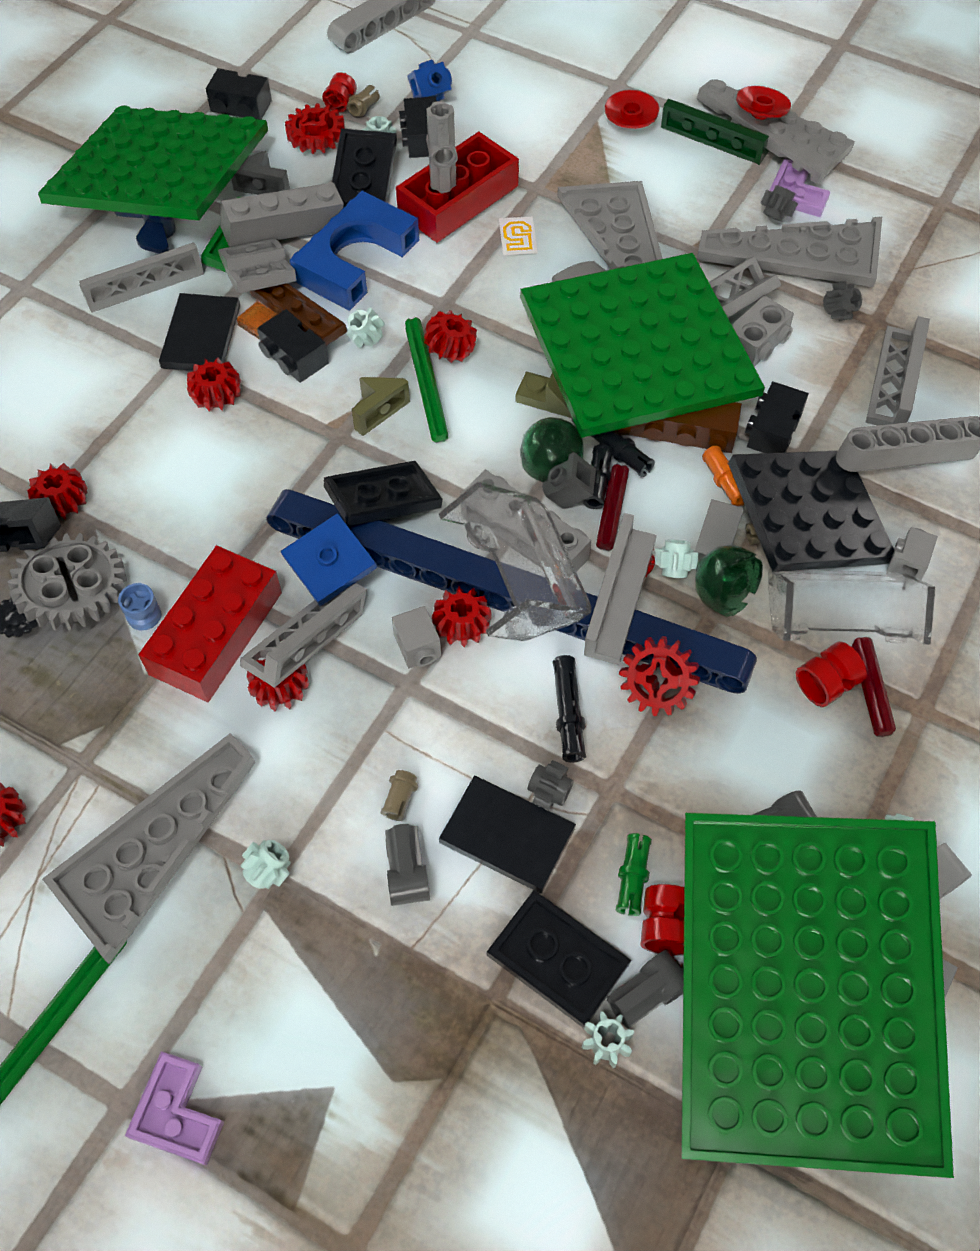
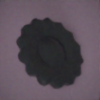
(12, 622)

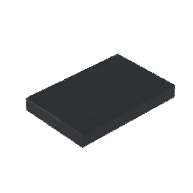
(364, 163)
(199, 331)
(382, 493)
(507, 834)
(558, 958)

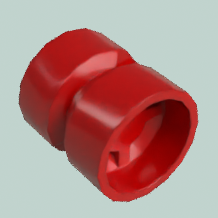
(828, 677)
(666, 919)

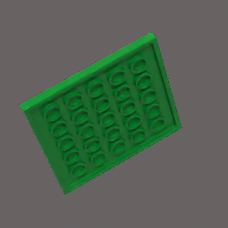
(155, 163)
(639, 344)

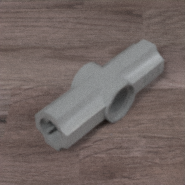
(441, 146)

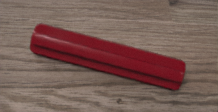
(612, 507)
(874, 689)

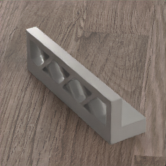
(141, 277)
(749, 293)
(909, 373)
(619, 593)
(304, 640)

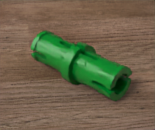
(633, 874)

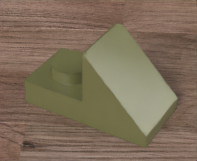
(541, 394)
(380, 400)

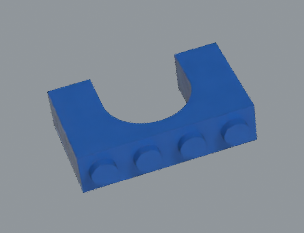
(359, 221)

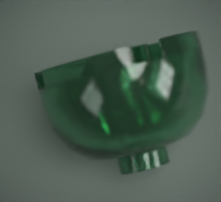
(549, 445)
(727, 577)

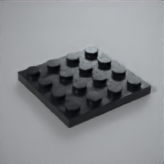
(810, 511)

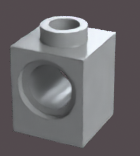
(416, 637)

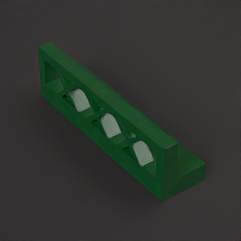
(714, 131)

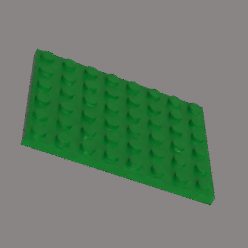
(814, 995)

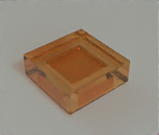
(254, 317)

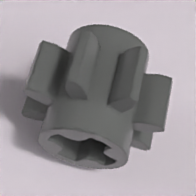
(779, 203)
(842, 301)
(550, 785)

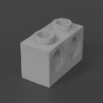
(763, 328)

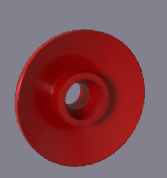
(763, 102)
(631, 109)

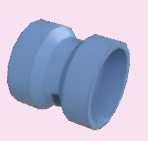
(139, 606)

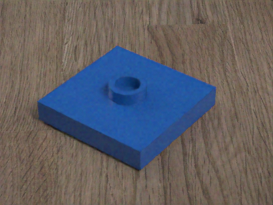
(328, 559)

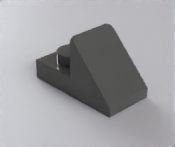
(258, 177)

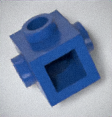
(430, 80)

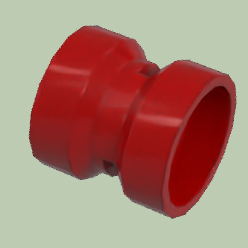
(339, 91)

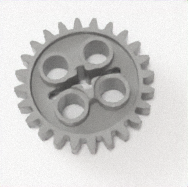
(41, 590)

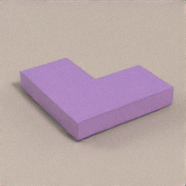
(809, 198)
(162, 1113)

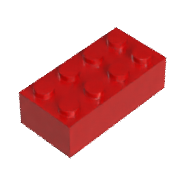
(482, 177)
(211, 623)

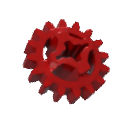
(314, 128)
(673, 676)

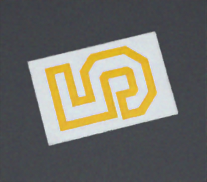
(518, 236)

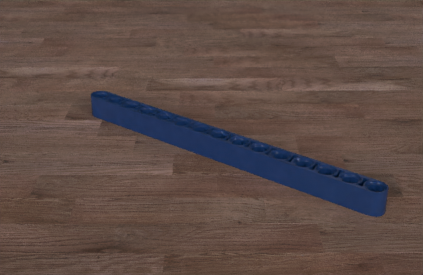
(448, 567)

